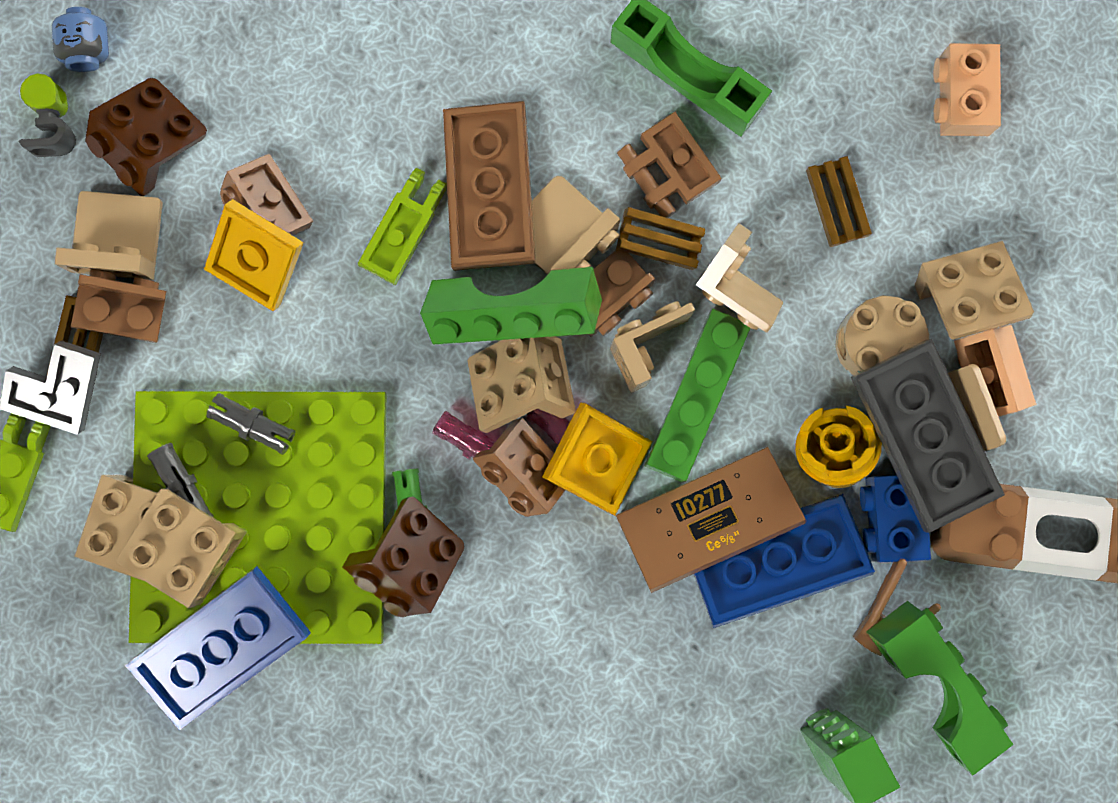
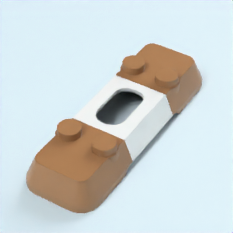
(1005, 534)

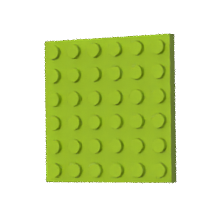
(297, 507)

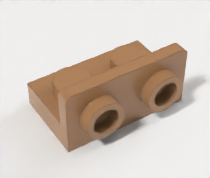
(266, 192)
(620, 285)
(119, 307)
(517, 469)

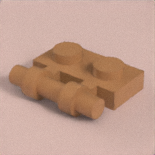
(680, 160)

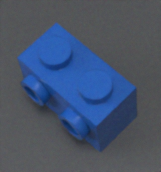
(893, 525)

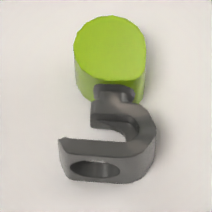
(49, 103)

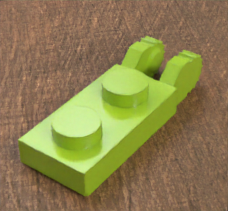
(401, 229)
(18, 468)

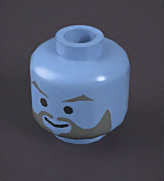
(80, 39)

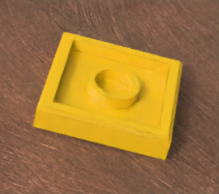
(253, 255)
(597, 458)

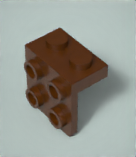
(142, 132)
(409, 561)

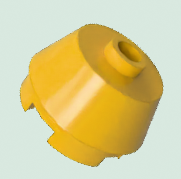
(838, 446)

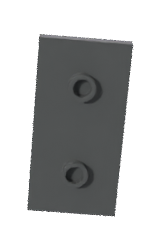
(927, 436)

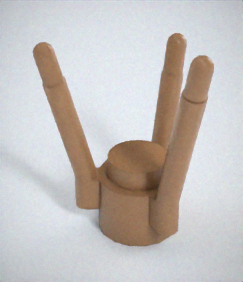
(880, 602)

